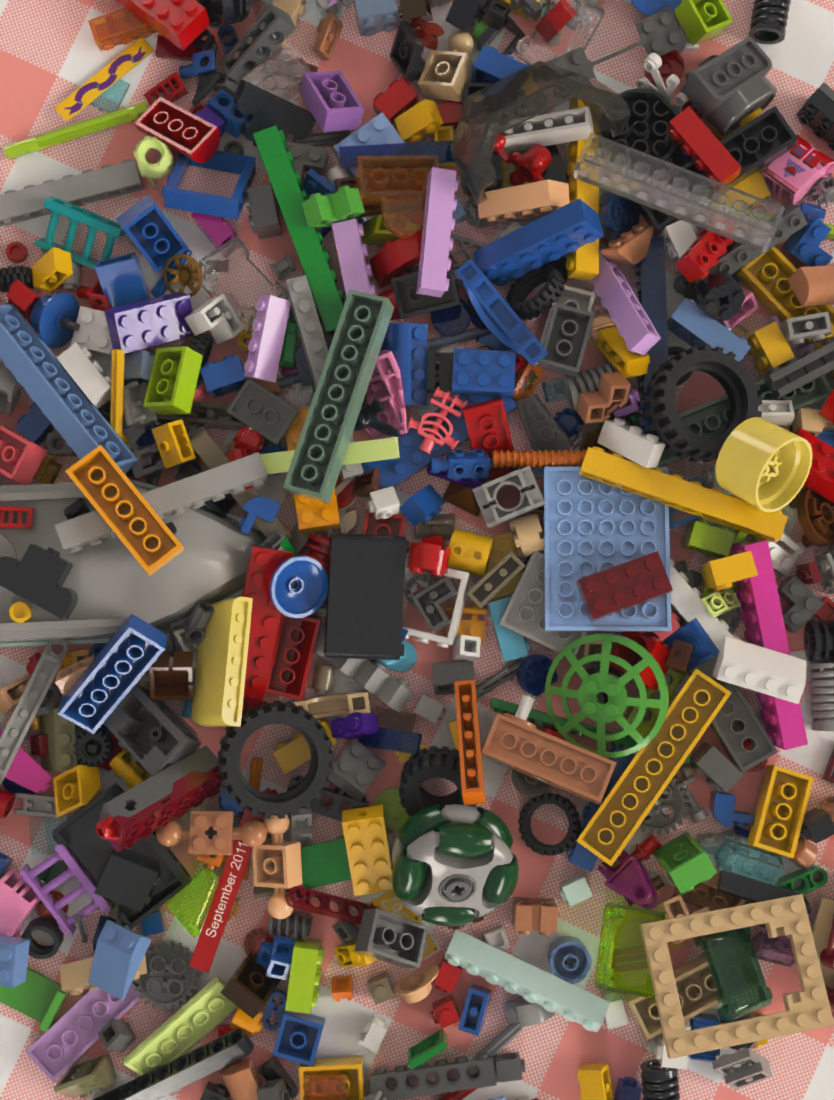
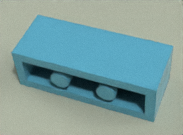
(510, 643)

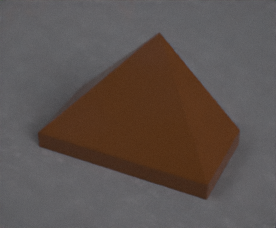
(367, 483)
(462, 498)

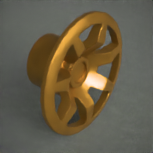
(186, 274)

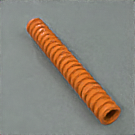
(565, 458)

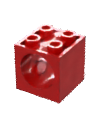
(653, 645)

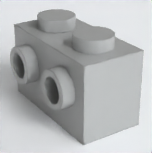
(807, 327)

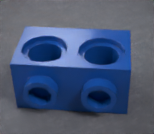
(224, 106)

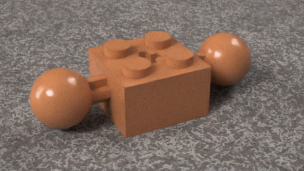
(251, 833)

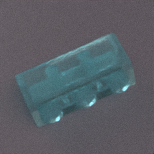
(749, 862)

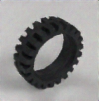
(543, 299)
(525, 821)

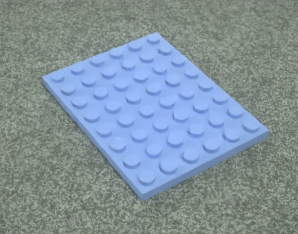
(593, 530)

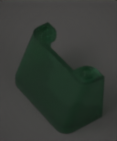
(735, 972)

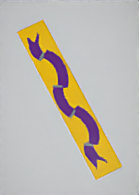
(104, 79)

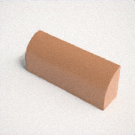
(813, 285)
(241, 1080)

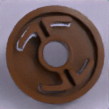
(815, 517)

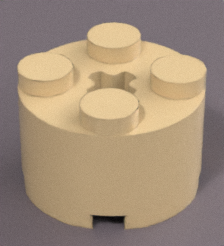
(527, 534)

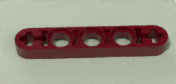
(324, 907)

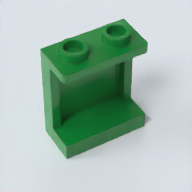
(325, 863)

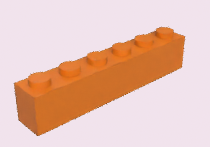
(469, 743)

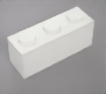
(86, 374)
(631, 442)

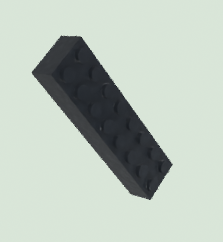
(750, 146)

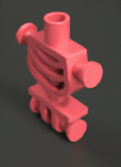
(430, 439)

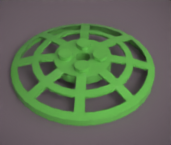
(615, 689)

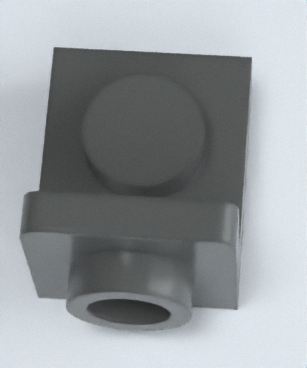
(49, 701)

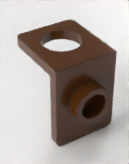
(679, 657)

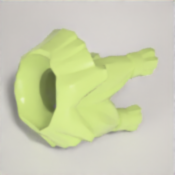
(156, 170)

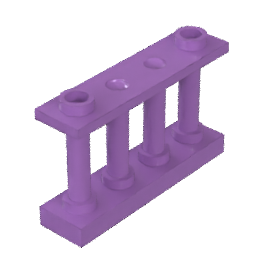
(74, 868)

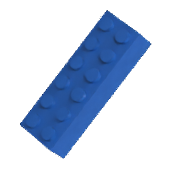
(539, 243)
(112, 674)

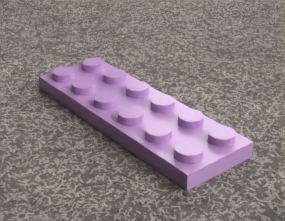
(78, 1030)

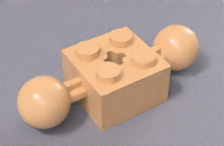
(277, 865)

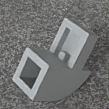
(525, 1013)

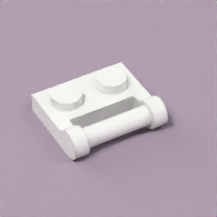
(782, 560)

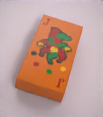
(527, 381)

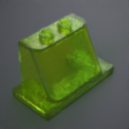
(194, 900)

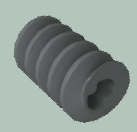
(291, 925)

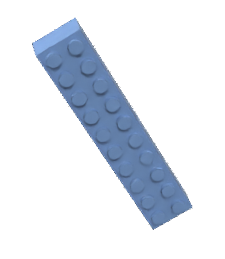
(56, 391)

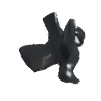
(368, 418)

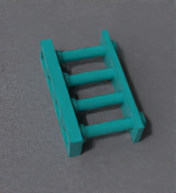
(76, 215)

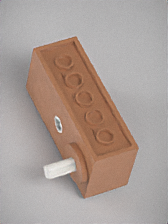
(545, 757)

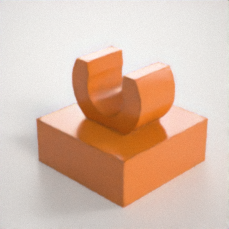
(342, 988)

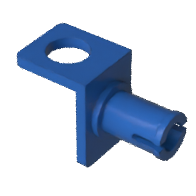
(194, 69)

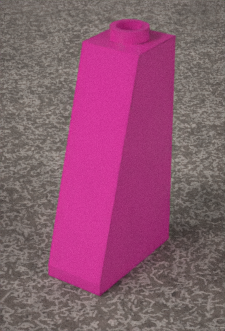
(28, 772)

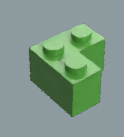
(333, 207)

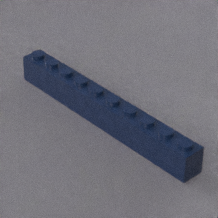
(653, 300)

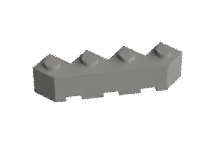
(369, 676)

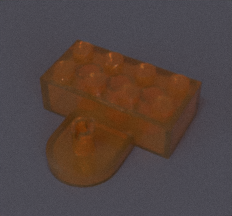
(397, 186)

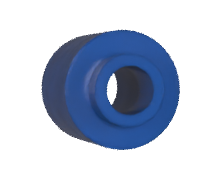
(815, 210)

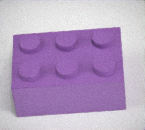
(331, 101)

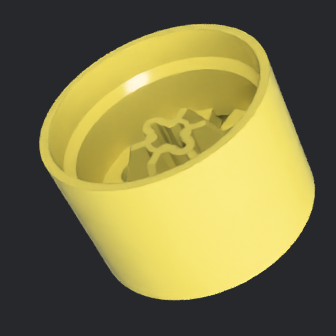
(763, 464)

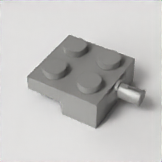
(742, 1068)

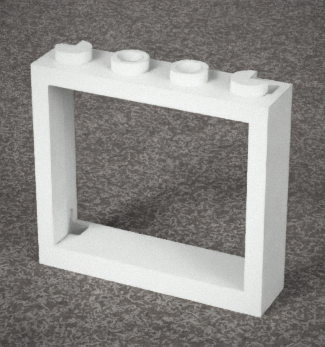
(458, 609)

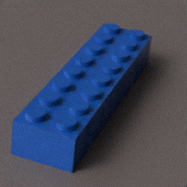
(413, 460)

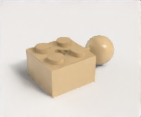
(448, 71)

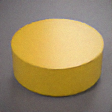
(20, 611)

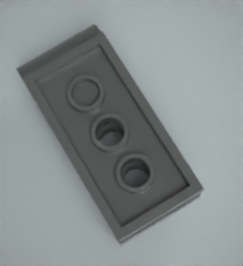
(738, 710)

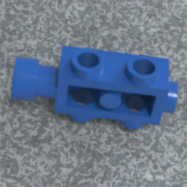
(468, 461)

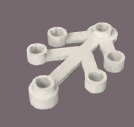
(651, 65)

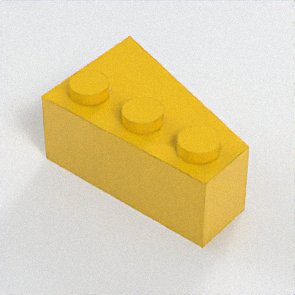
(723, 572)

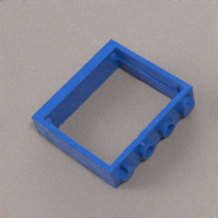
(209, 203)

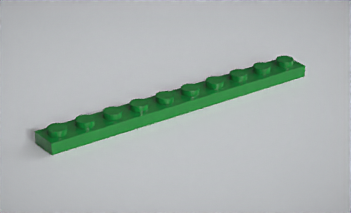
(541, 717)

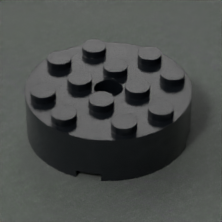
(651, 117)

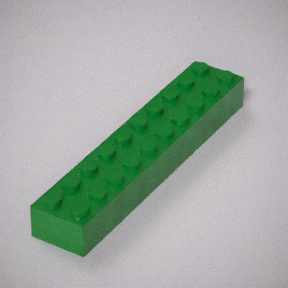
(306, 239)

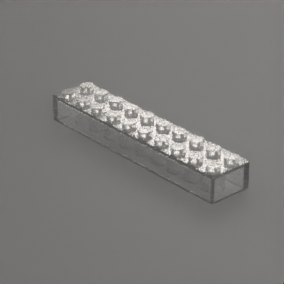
(678, 192)

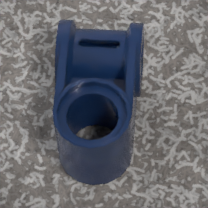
(227, 45)

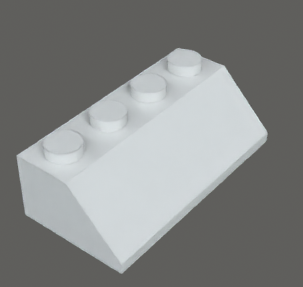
(761, 669)

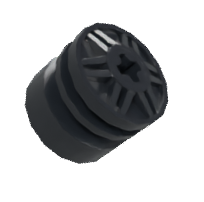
(225, 11)
(819, 641)

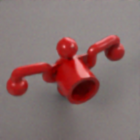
(529, 166)

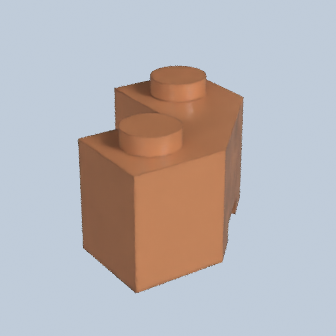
(597, 406)

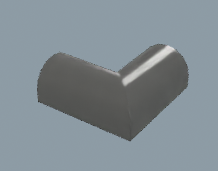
(429, 602)

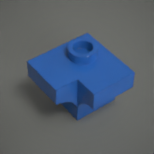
(276, 956)

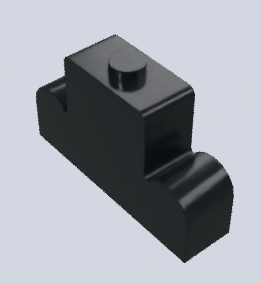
(268, 110)
(40, 579)

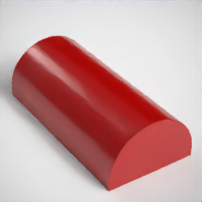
(180, 130)

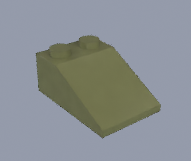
(86, 1077)

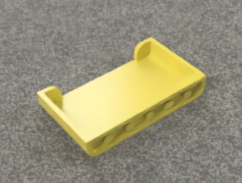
(222, 665)

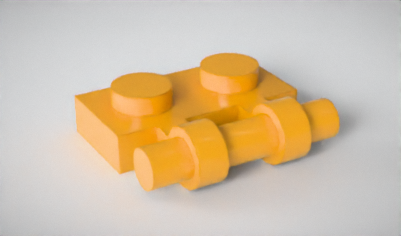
(469, 627)

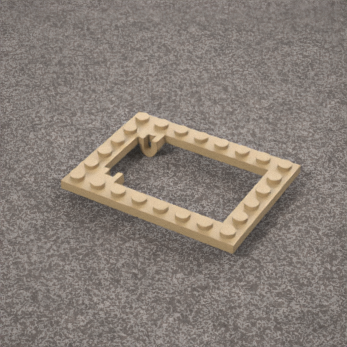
(782, 918)

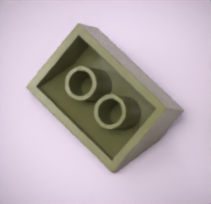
(61, 737)

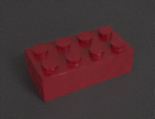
(624, 586)

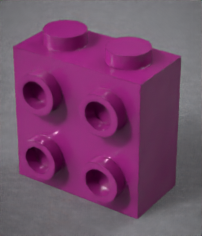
(214, 228)

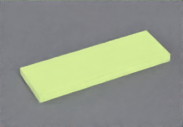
(182, 1029)

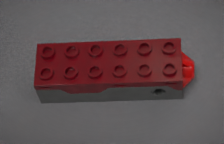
(159, 799)

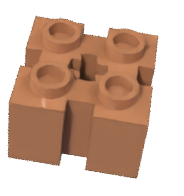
(534, 914)

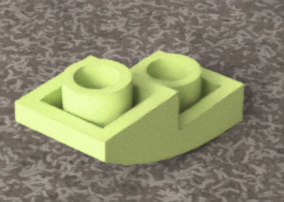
(720, 602)

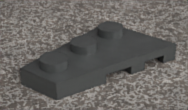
(541, 426)

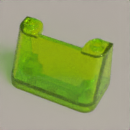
(622, 954)

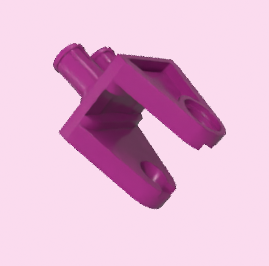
(630, 880)

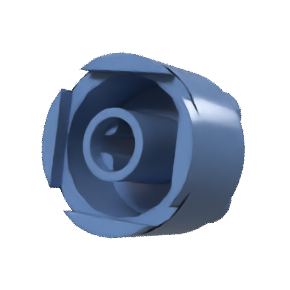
(580, 959)

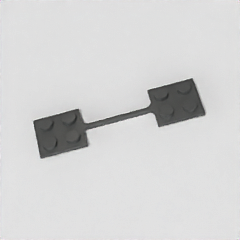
(657, 34)

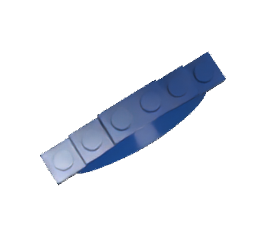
(499, 315)

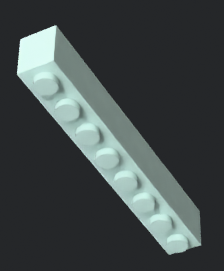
(527, 981)

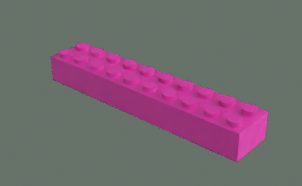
(766, 628)

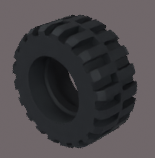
(425, 766)

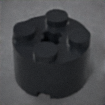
(720, 295)

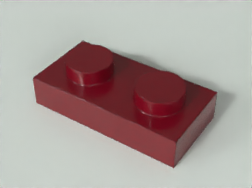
(808, 573)

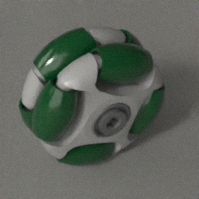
(453, 864)

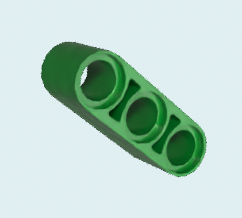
(807, 881)

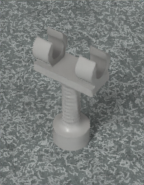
(697, 813)

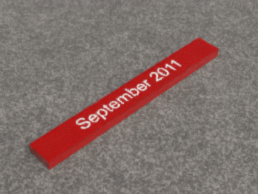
(223, 901)

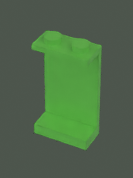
(37, 998)

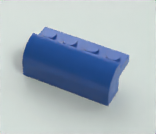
(409, 349)

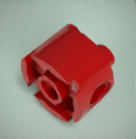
(428, 558)

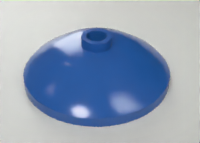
(309, 586)

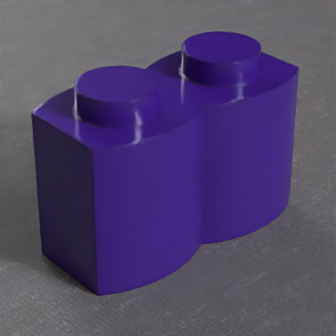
(354, 725)

